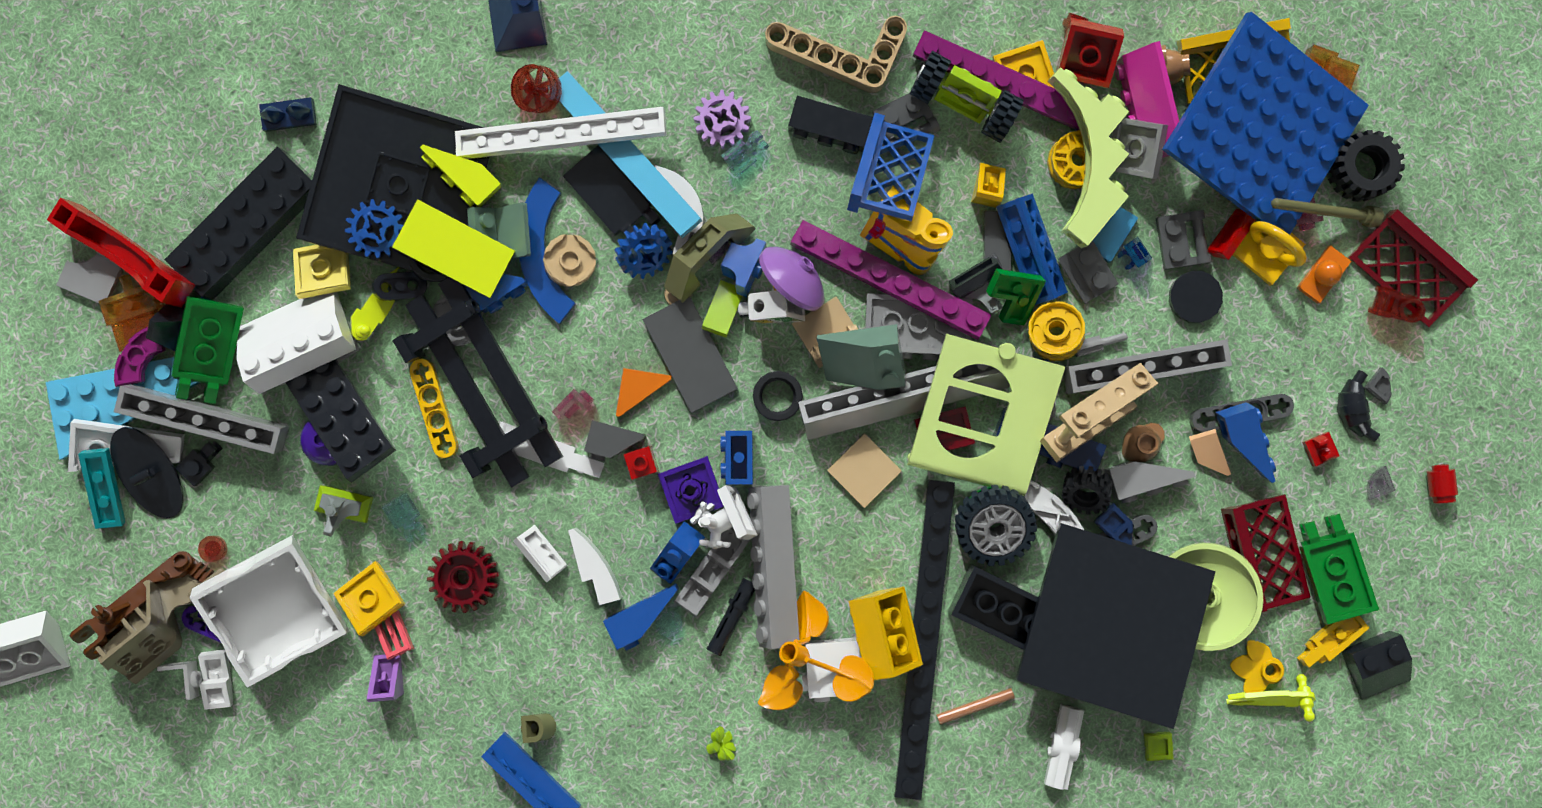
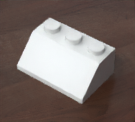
(30, 648)

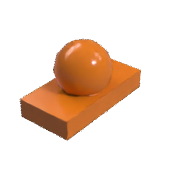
(1324, 274)

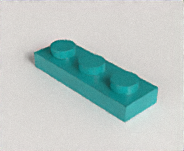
(102, 488)

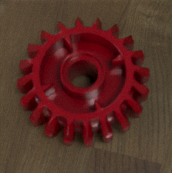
(447, 580)

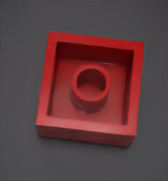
(1091, 51)

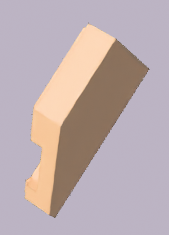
(1209, 451)

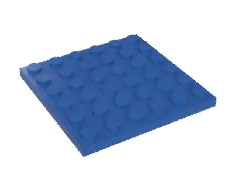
(1265, 124)

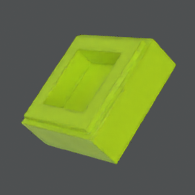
(1158, 746)

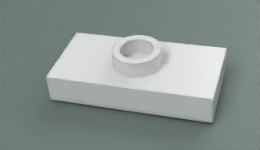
(540, 553)

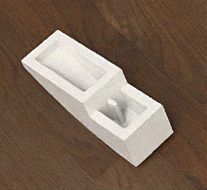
(595, 567)

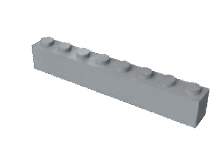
(866, 406)

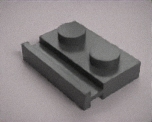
(1088, 271)

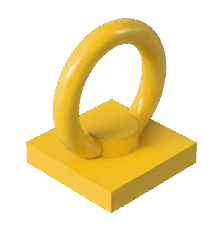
(1269, 251)

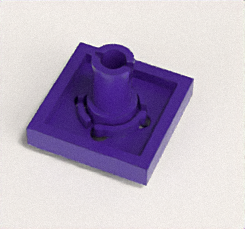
(674, 481)

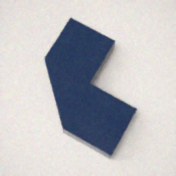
(1115, 524)

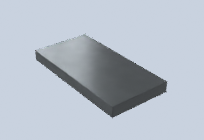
(690, 354)

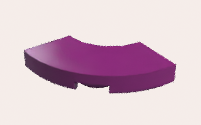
(135, 358)

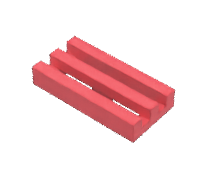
(408, 646)

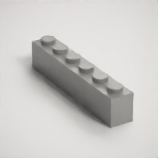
(1158, 364)
(201, 418)
(773, 566)

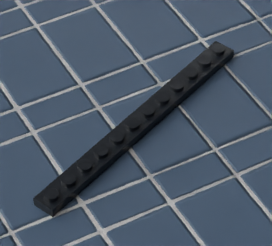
(926, 625)

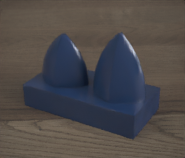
(287, 114)

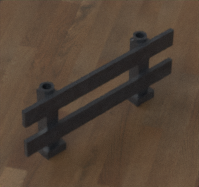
(499, 446)

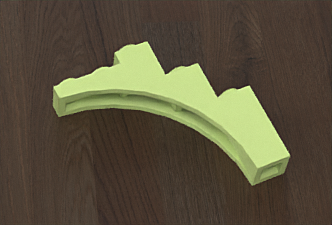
(1103, 155)

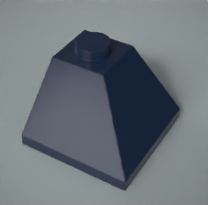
(517, 24)

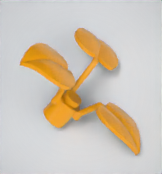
(782, 689)

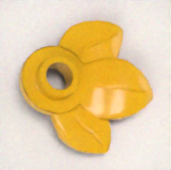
(1253, 667)

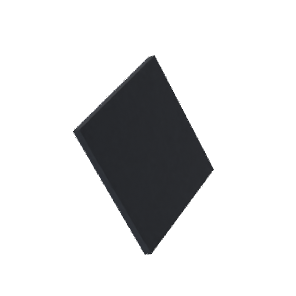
(376, 155)
(1115, 625)

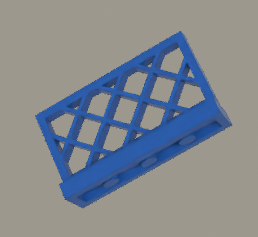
(871, 157)

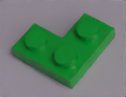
(1020, 292)

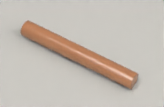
(975, 706)

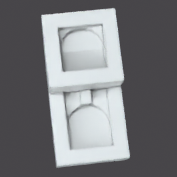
(216, 675)

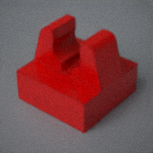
(1321, 449)

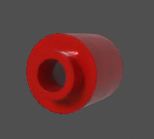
(1442, 484)

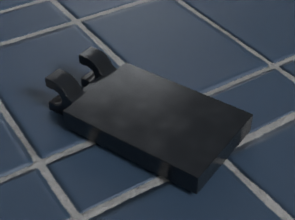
(609, 192)

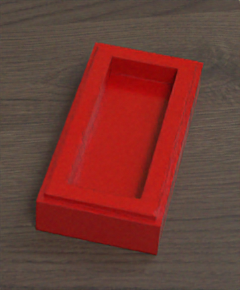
(1231, 235)

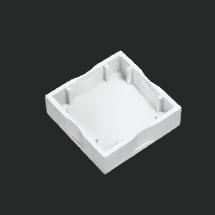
(268, 610)

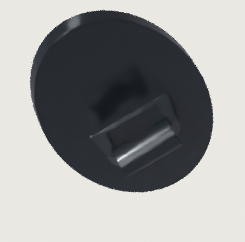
(146, 472)

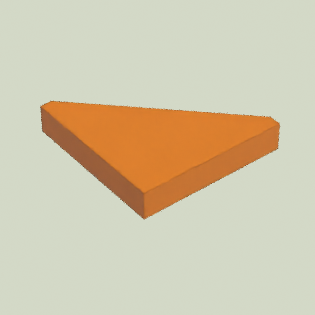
(636, 387)

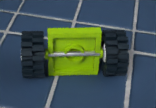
(967, 96)

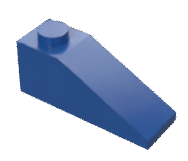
(632, 622)

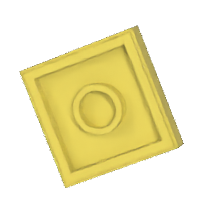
(320, 271)

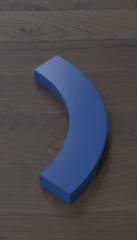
(546, 291)

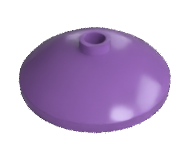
(793, 277)

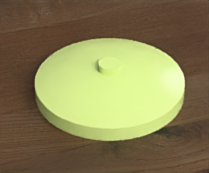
(1234, 597)

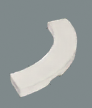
(1050, 508)

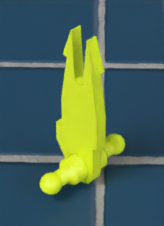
(373, 312)
(1302, 697)

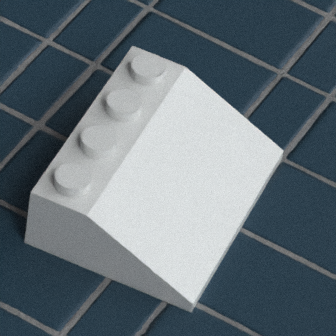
(292, 341)

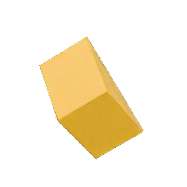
(989, 185)

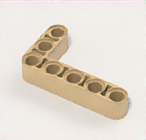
(839, 56)

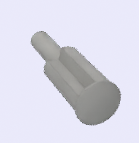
(1096, 344)

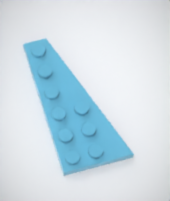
(94, 398)

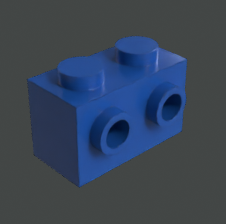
(739, 457)

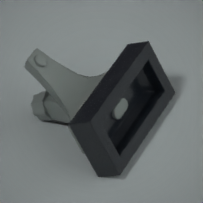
(975, 282)

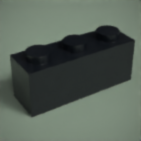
(829, 125)

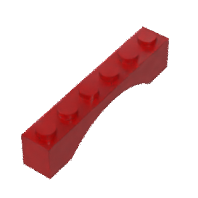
(144, 267)

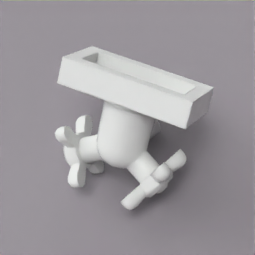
(732, 515)

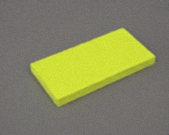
(453, 249)

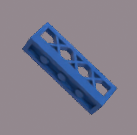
(1029, 249)
(527, 775)

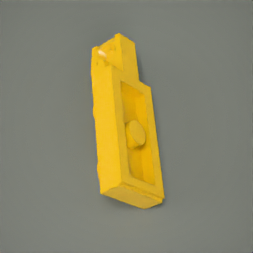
(1332, 640)

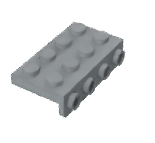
(917, 331)

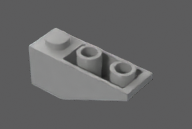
(1136, 478)

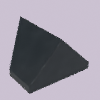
(165, 326)

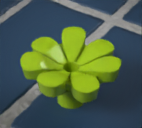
(721, 744)

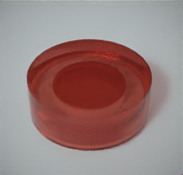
(212, 548)

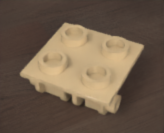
(827, 319)

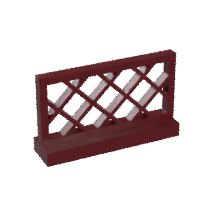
(1428, 250)
(1241, 541)

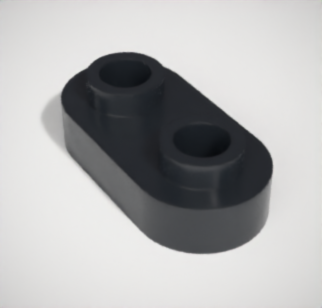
(398, 286)

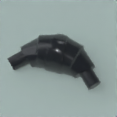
(1354, 407)

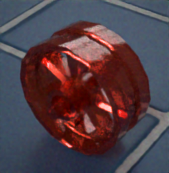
(535, 88)

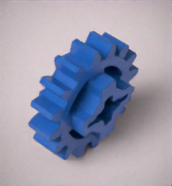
(364, 235)
(643, 250)

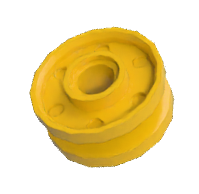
(1060, 161)
(1051, 316)

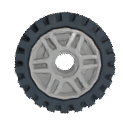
(994, 507)

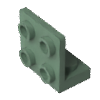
(504, 225)

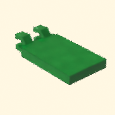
(206, 346)
(1336, 571)

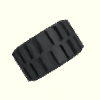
(1386, 161)

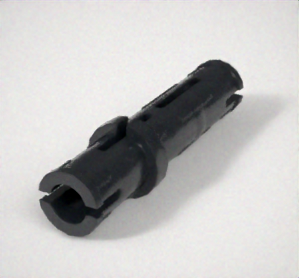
(731, 618)

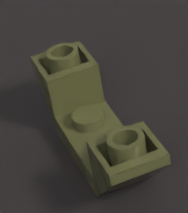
(700, 248)

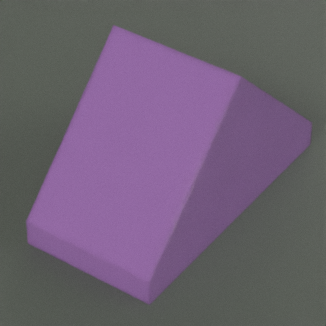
(385, 679)

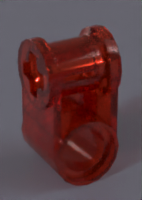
(1394, 305)

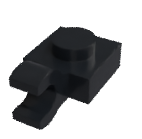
(197, 463)

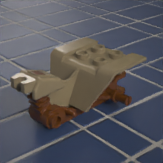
(141, 625)

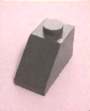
(609, 440)

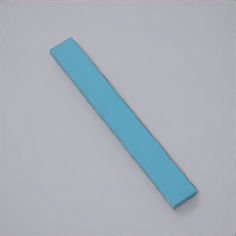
(633, 163)

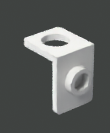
(192, 677)

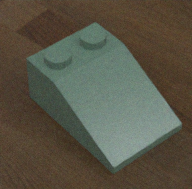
(864, 357)

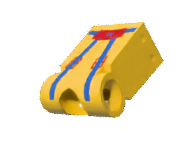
(911, 241)

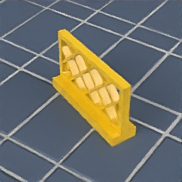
(1213, 42)

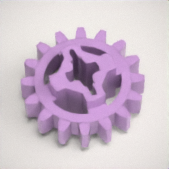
(711, 115)

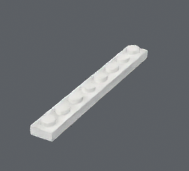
(561, 133)

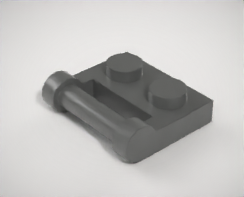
(906, 110)
(1174, 240)

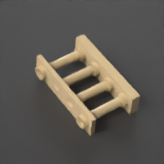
(1098, 412)

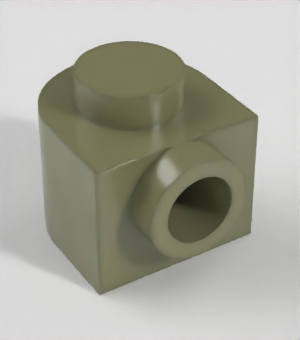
(537, 727)

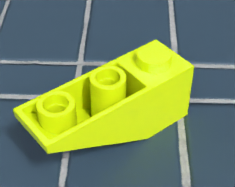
(469, 176)

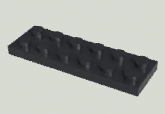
(341, 419)

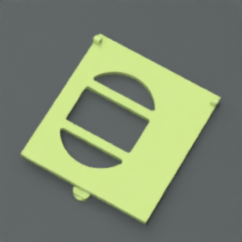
(1030, 404)

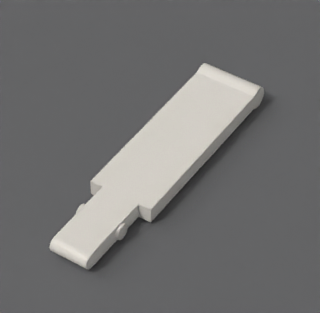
(570, 460)

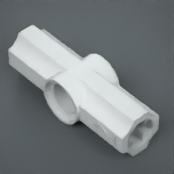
(1064, 747)

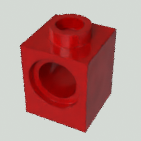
(641, 462)

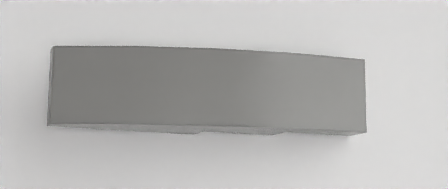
(710, 573)

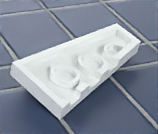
(97, 435)

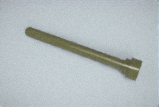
(1369, 216)

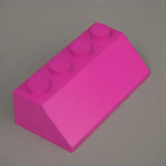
(1147, 87)

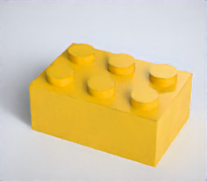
(886, 632)

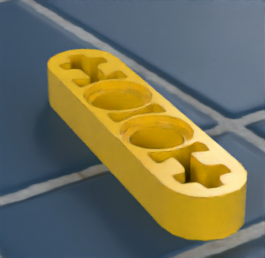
(429, 410)

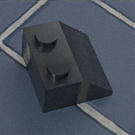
(1378, 663)

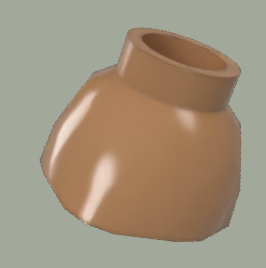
(1176, 65)
(1142, 442)

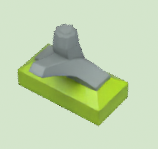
(341, 504)

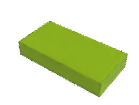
(722, 309)

